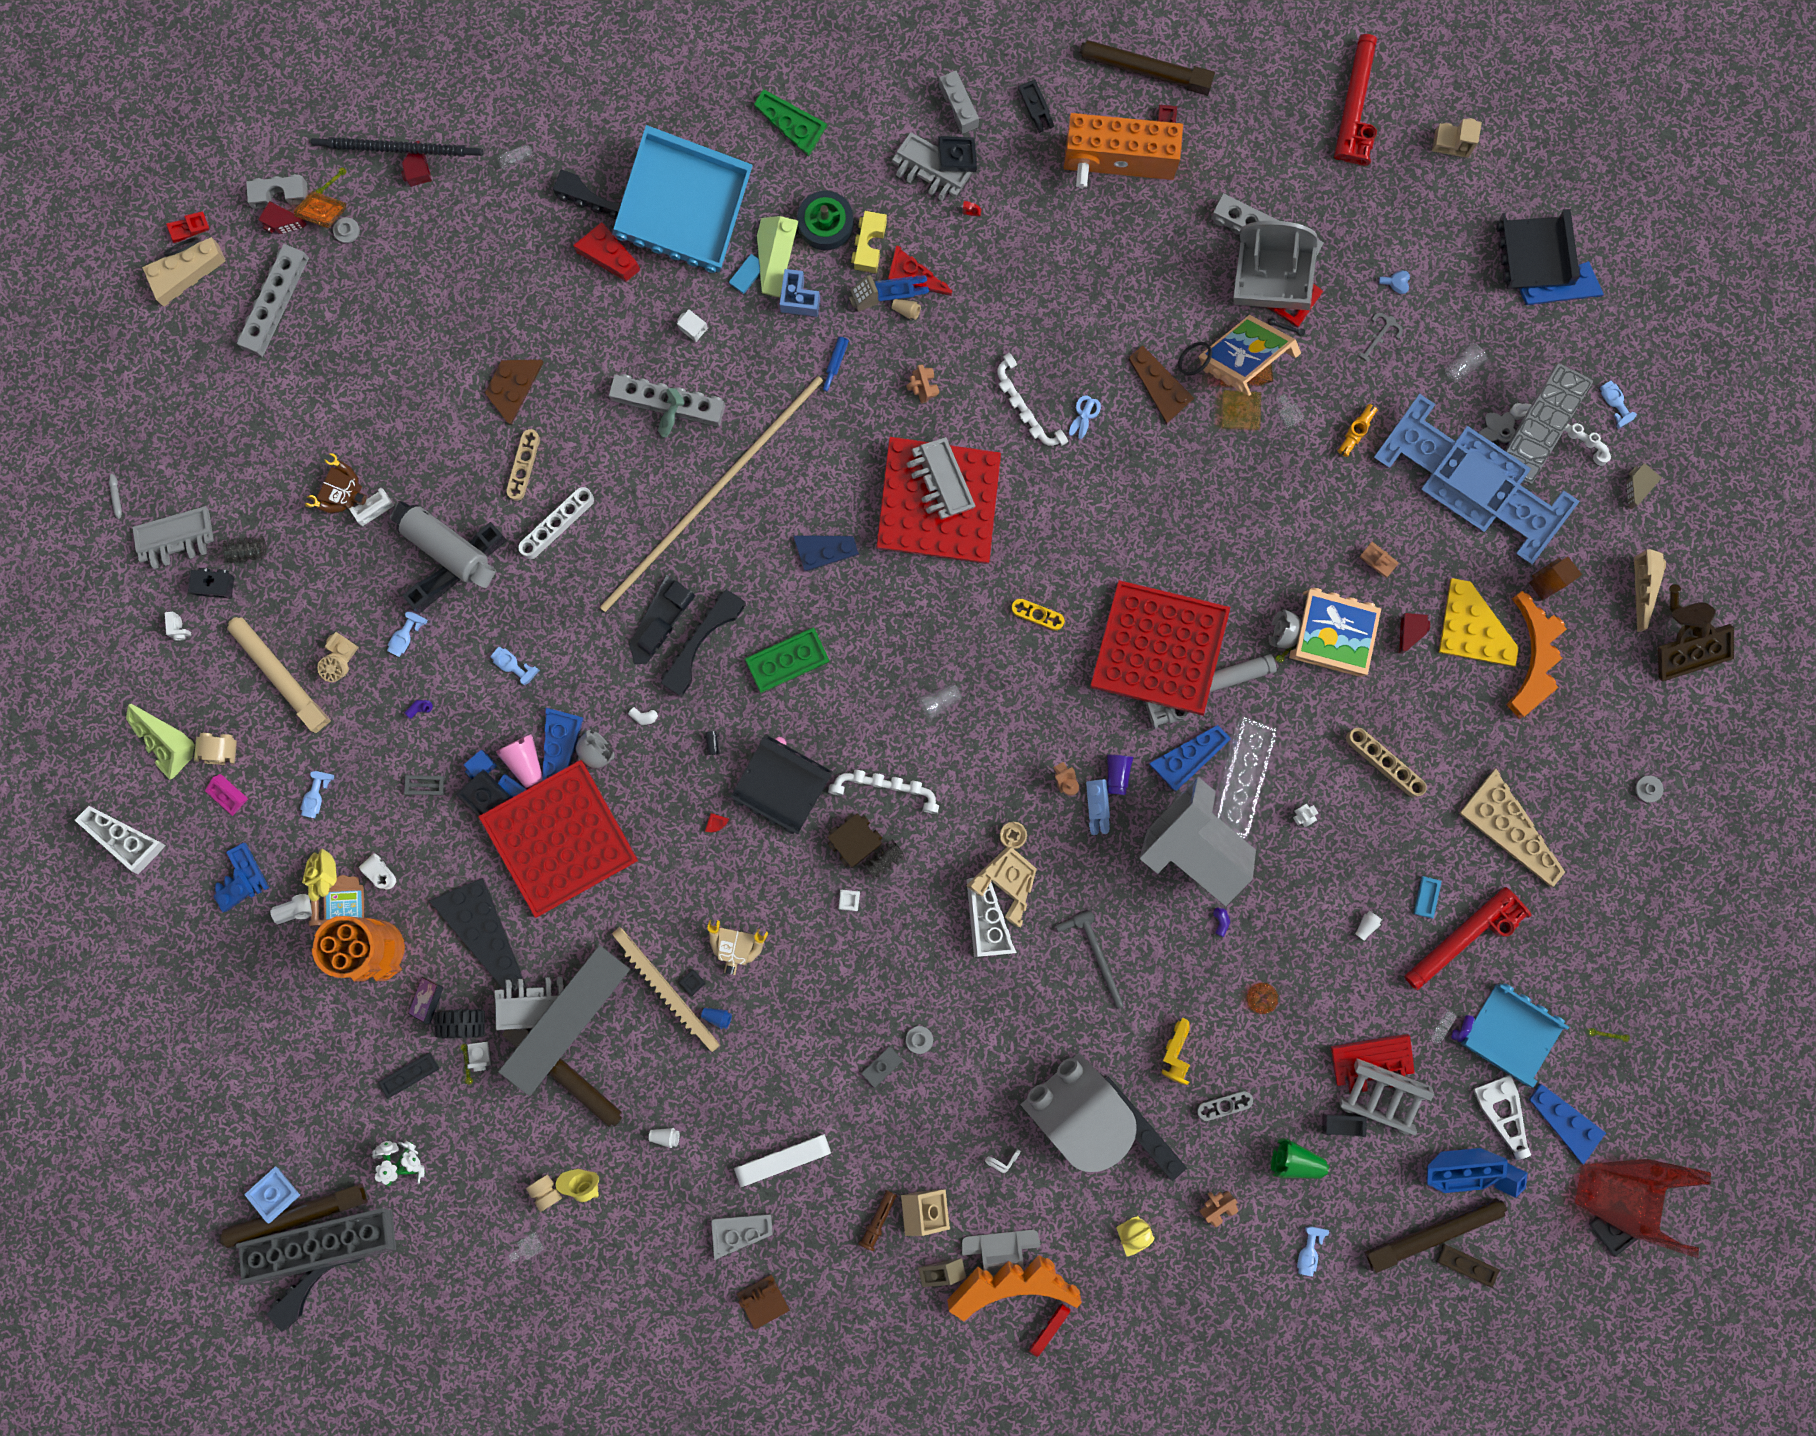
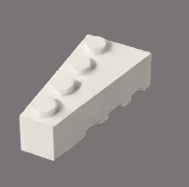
(125, 843)
(988, 925)

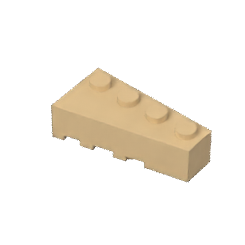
(178, 272)

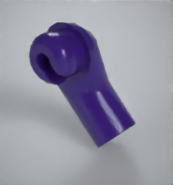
(418, 706)
(1223, 919)
(1465, 1030)

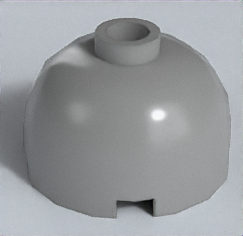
(1287, 627)
(590, 750)

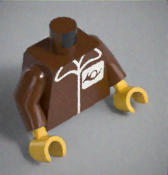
(339, 489)

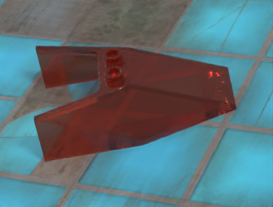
(1633, 1196)

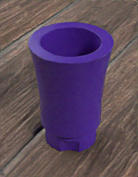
(1118, 773)

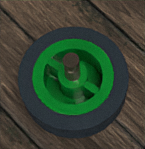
(825, 220)

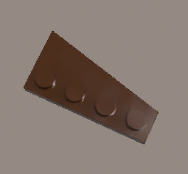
(1163, 388)

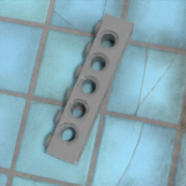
(1243, 212)
(275, 309)
(622, 383)

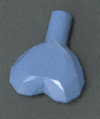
(1397, 281)

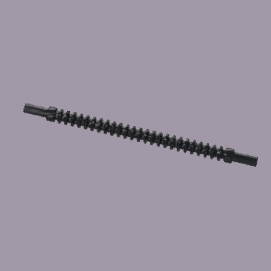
(460, 150)

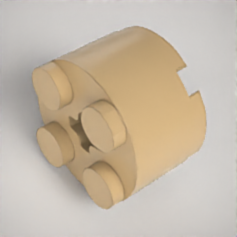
(215, 749)

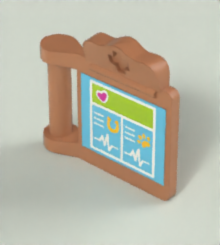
(343, 899)

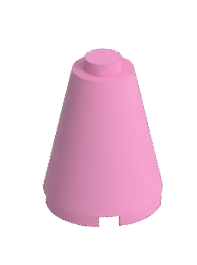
(522, 761)

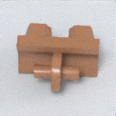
(920, 384)
(1379, 560)
(1066, 779)
(1217, 1205)

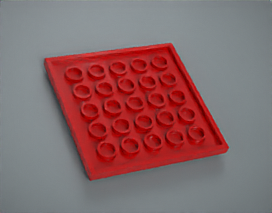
(904, 518)
(1160, 647)
(558, 838)

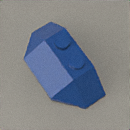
(1465, 1170)

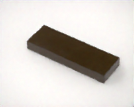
(1468, 1265)

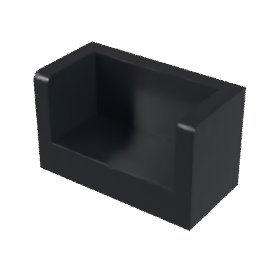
(1344, 1125)

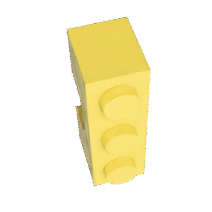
(871, 226)

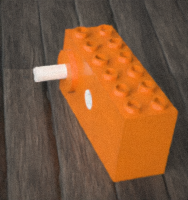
(1122, 147)

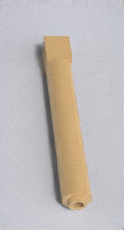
(305, 707)

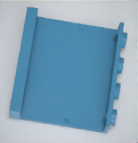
(1514, 1033)

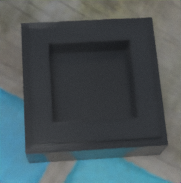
(692, 982)

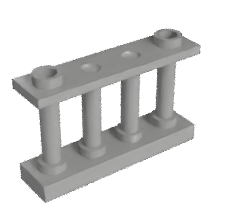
(1383, 1077)

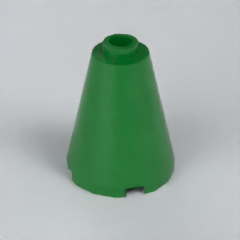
(1297, 1162)

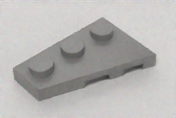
(738, 1232)

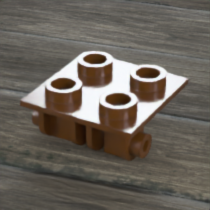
(763, 1302)

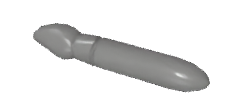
(115, 496)

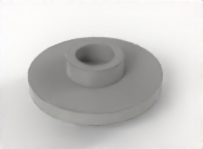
(346, 230)
(1649, 789)
(919, 1039)

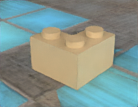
(1457, 140)

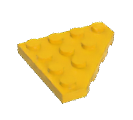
(1473, 629)

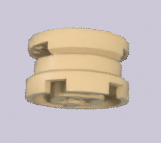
(333, 666)
(1013, 835)

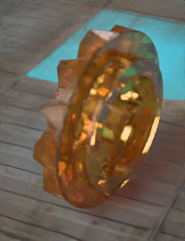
(1253, 997)

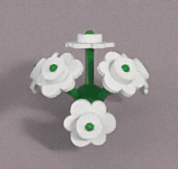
(390, 1171)

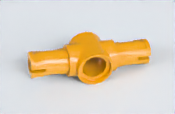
(1352, 437)

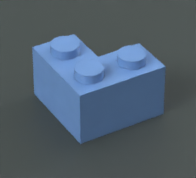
(796, 299)

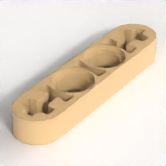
(523, 465)

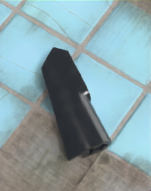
(660, 619)

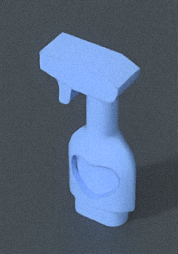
(1615, 398)
(401, 638)
(508, 663)
(312, 799)
(1308, 1256)

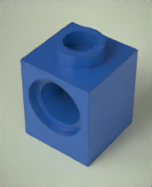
(478, 762)

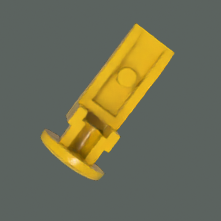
(1179, 1068)

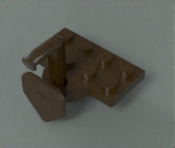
(1697, 642)

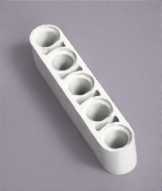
(558, 514)
(782, 1160)

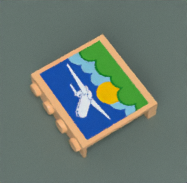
(1247, 352)
(1337, 633)

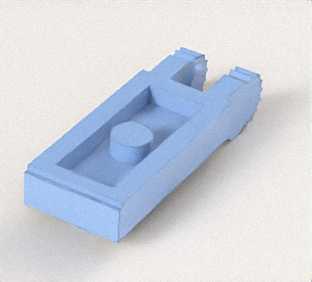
(1098, 806)

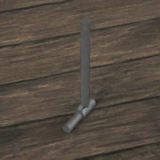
(1083, 921)

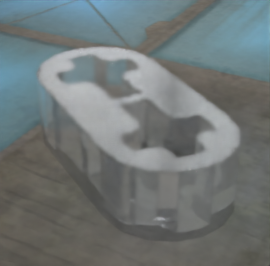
(515, 157)
(1442, 1027)

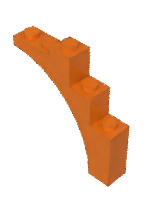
(1542, 632)
(1010, 1281)

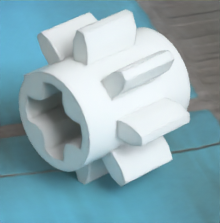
(1305, 815)

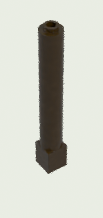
(1196, 79)
(574, 1084)
(295, 1216)
(1390, 1253)

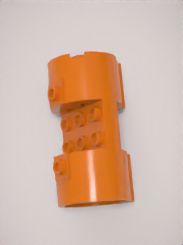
(358, 948)

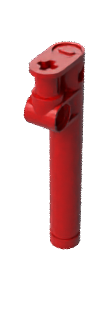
(1351, 142)
(1501, 908)

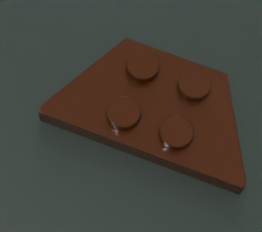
(512, 385)

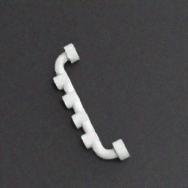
(1017, 401)
(1601, 457)
(895, 784)

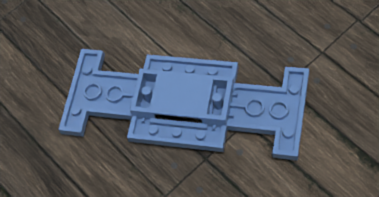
(1479, 472)

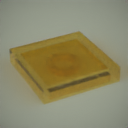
(1241, 410)

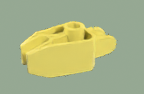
(319, 874)

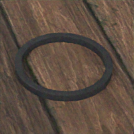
(195, 240)
(1187, 350)

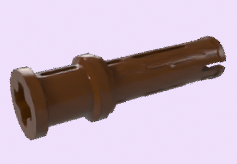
(874, 1230)

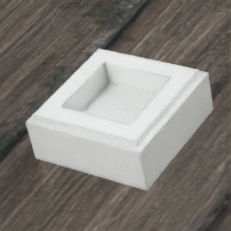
(849, 900)

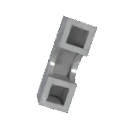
(963, 109)
(261, 191)

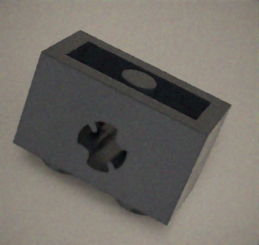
(220, 588)

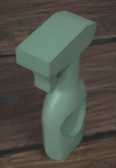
(668, 418)

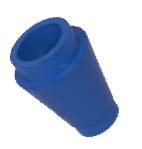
(717, 1017)

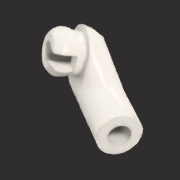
(643, 718)

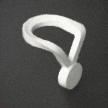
(990, 1161)

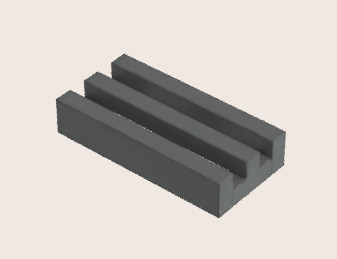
(441, 785)

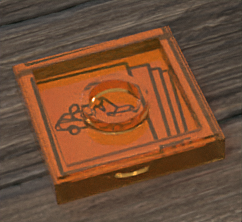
(320, 209)

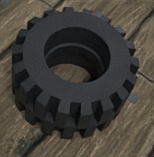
(459, 1023)

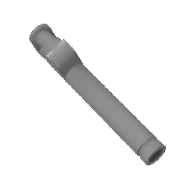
(1222, 678)

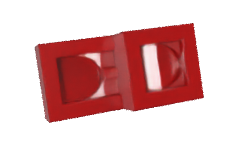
(190, 226)

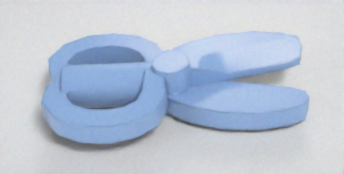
(1083, 420)

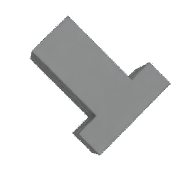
(1200, 844)

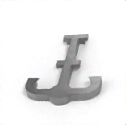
(1390, 321)

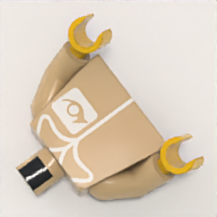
(735, 946)

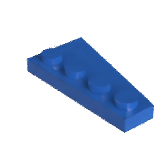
(1585, 287)
(560, 740)
(1572, 1127)

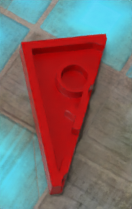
(907, 266)

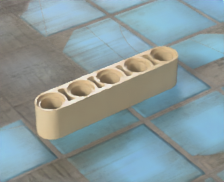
(1395, 764)

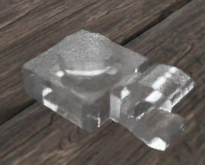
(1290, 413)
(528, 1246)

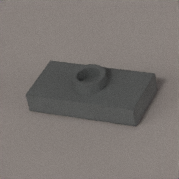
(882, 1066)

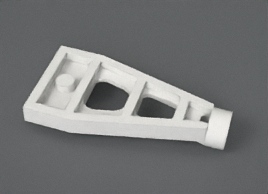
(1497, 1091)

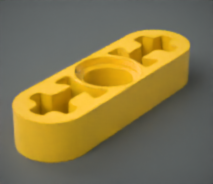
(1053, 614)

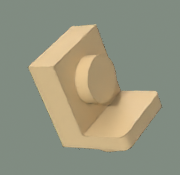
(339, 644)

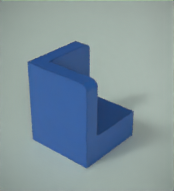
(1514, 1182)

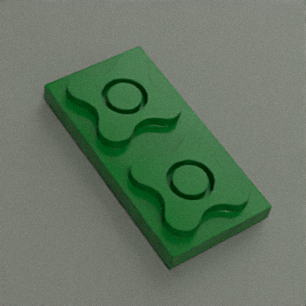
(787, 660)

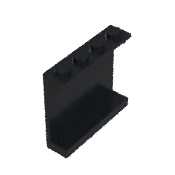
(1538, 251)
(781, 784)

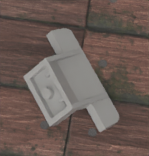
(1000, 1248)

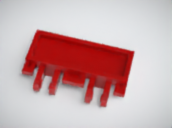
(1390, 1053)

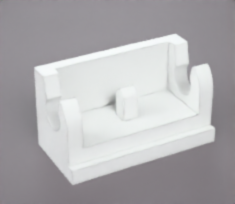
(372, 508)

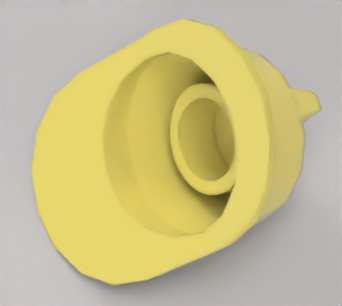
(579, 1184)
(1135, 1235)

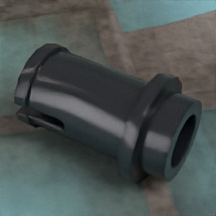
(712, 742)

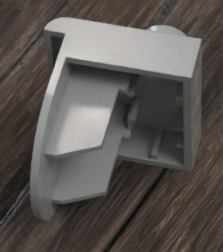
(1276, 265)
(1083, 1116)

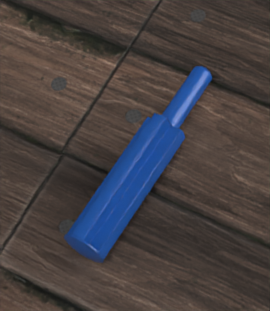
(835, 361)

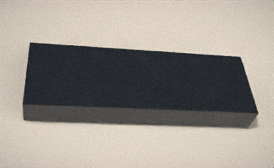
(408, 1075)

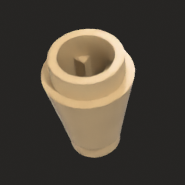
(907, 308)

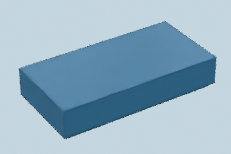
(746, 274)
(1427, 897)

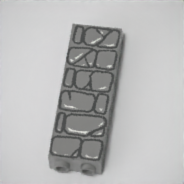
(1548, 418)

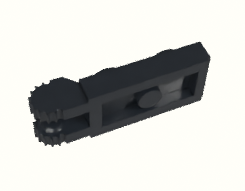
(1035, 104)

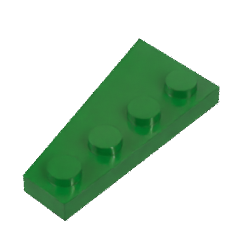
(793, 122)

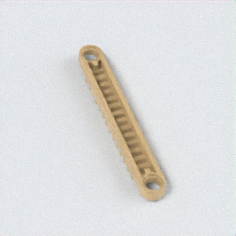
(665, 989)

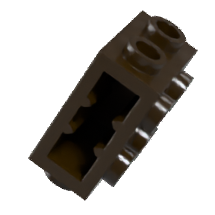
(854, 839)

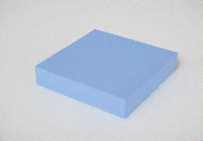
(272, 1194)

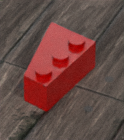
(607, 252)

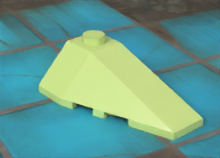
(775, 245)
(167, 743)

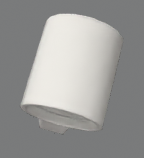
(297, 908)

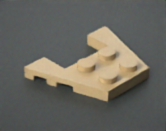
(1013, 876)

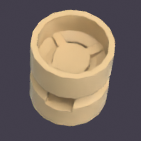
(544, 1193)

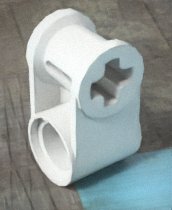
(376, 870)

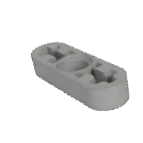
(1237, 1096)

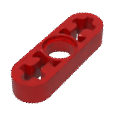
(1047, 1334)

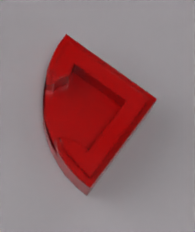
(971, 209)
(716, 823)

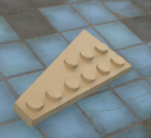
(1507, 824)

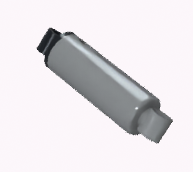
(442, 544)

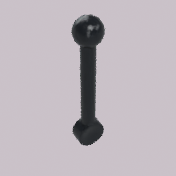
(1301, 331)

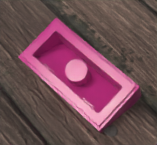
(226, 794)

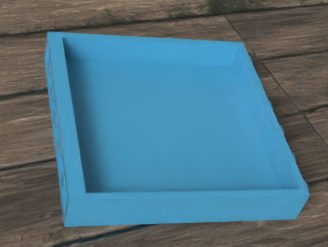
(682, 200)

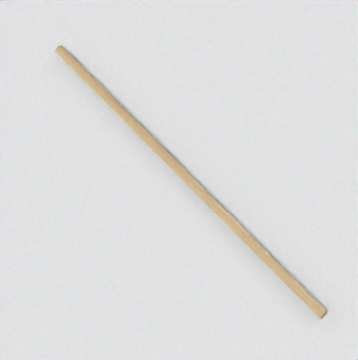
(709, 496)

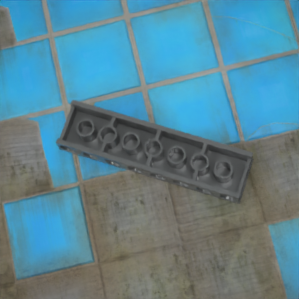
(564, 1020)
(316, 1246)

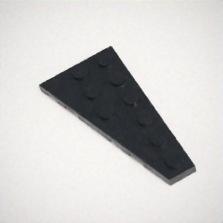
(477, 923)

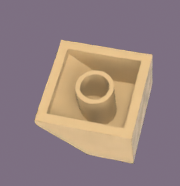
(925, 1212)

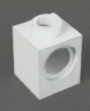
(691, 325)

